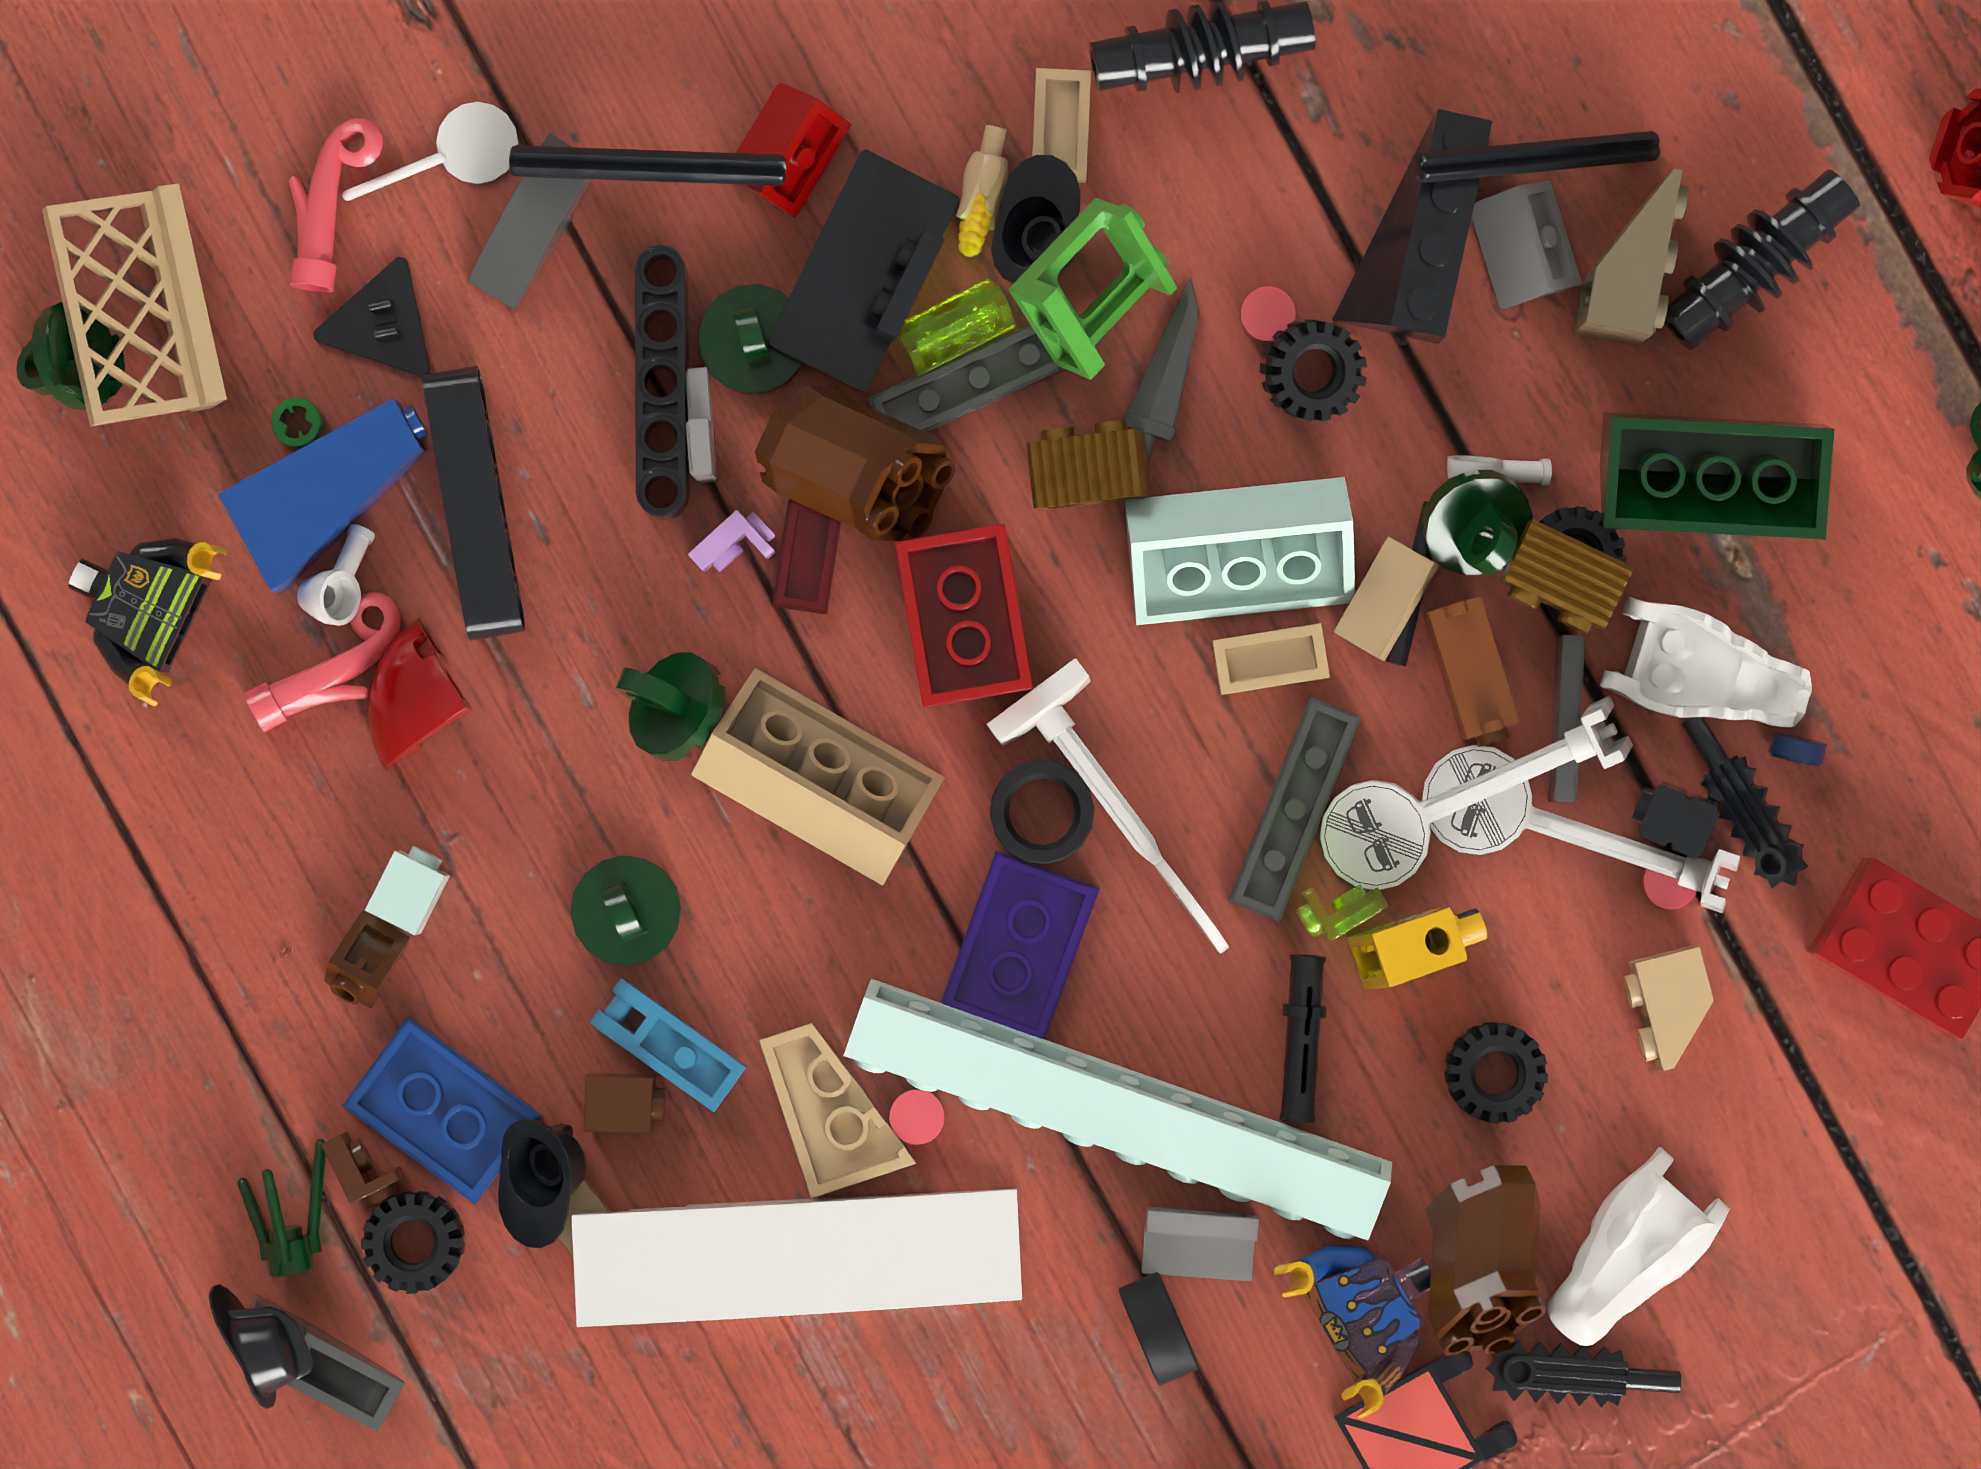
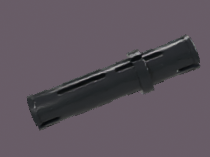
(1302, 1037)

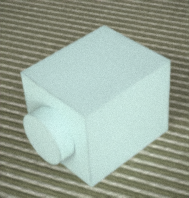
(409, 889)

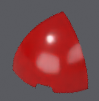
(411, 695)

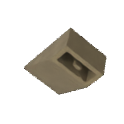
(1623, 288)

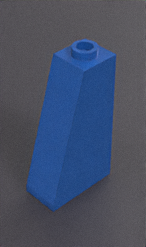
(313, 495)

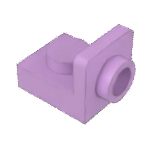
(722, 544)

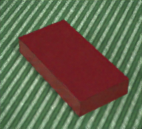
(806, 560)

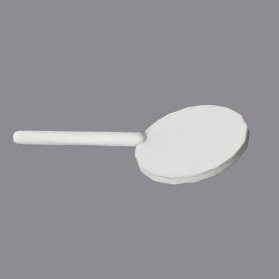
(470, 144)

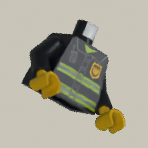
(146, 606)

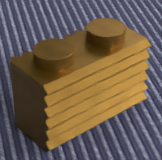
(1088, 467)
(1565, 576)

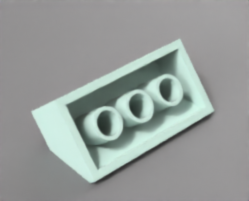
(1241, 550)

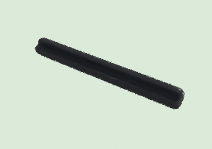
(1535, 156)
(647, 165)

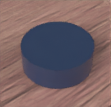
(1797, 749)

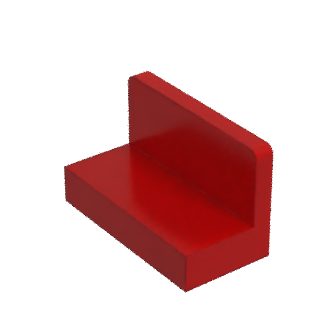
(804, 134)

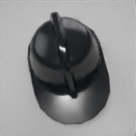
(1034, 211)
(536, 1180)
(263, 1342)

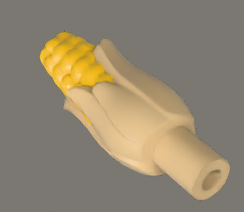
(982, 191)

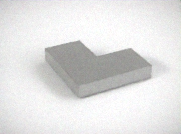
(700, 426)

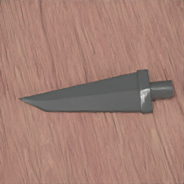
(1161, 390)

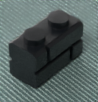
(1676, 818)

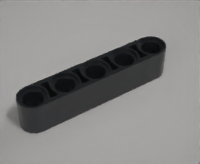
(652, 356)
(473, 503)

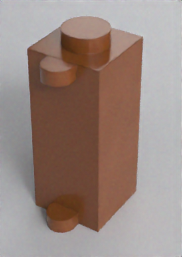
(1472, 671)

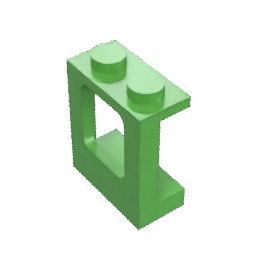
(1061, 330)

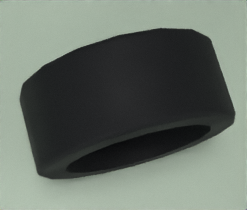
(1082, 817)
(1158, 1328)

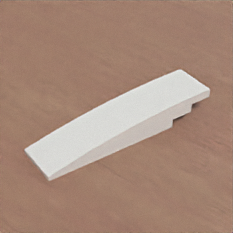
(795, 1257)

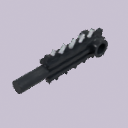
(1745, 805)
(1580, 1375)

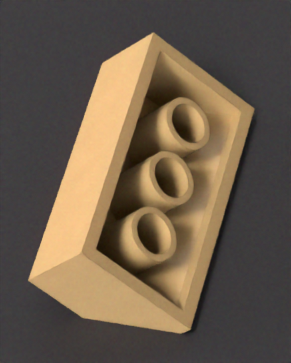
(817, 776)

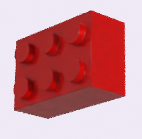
(963, 616)
(1905, 947)

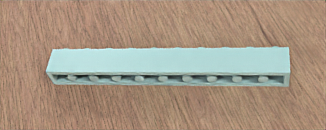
(1119, 1111)

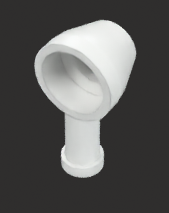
(1517, 470)
(335, 593)

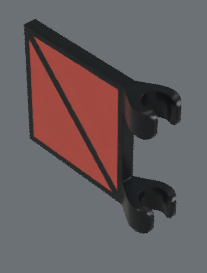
(1422, 1425)

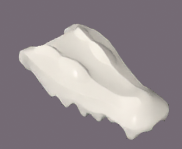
(1700, 668)
(1635, 1247)

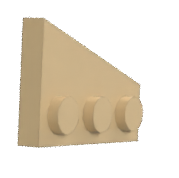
(828, 1114)

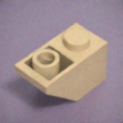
(1672, 1001)

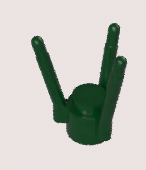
(284, 1246)

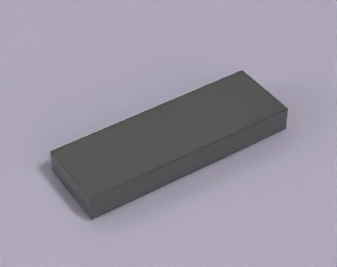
(1566, 712)

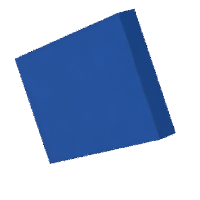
(439, 1108)

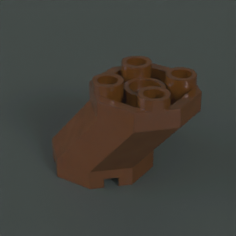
(854, 464)
(1485, 1261)

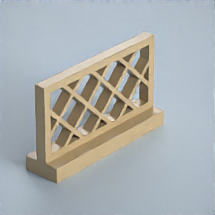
(180, 295)

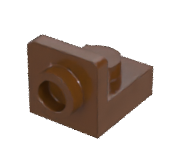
(365, 960)
(351, 1162)

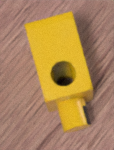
(1399, 950)

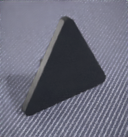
(381, 322)

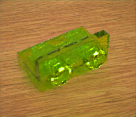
(956, 326)
(1349, 910)

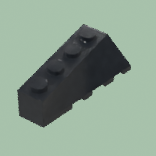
(1418, 249)

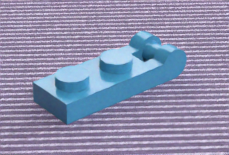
(670, 1046)

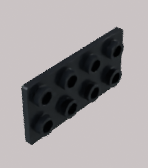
(864, 271)

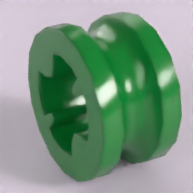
(282, 430)

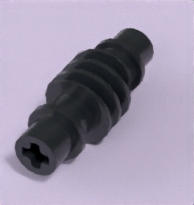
(1202, 45)
(1758, 256)

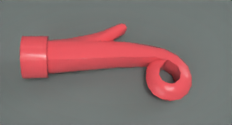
(316, 212)
(327, 679)

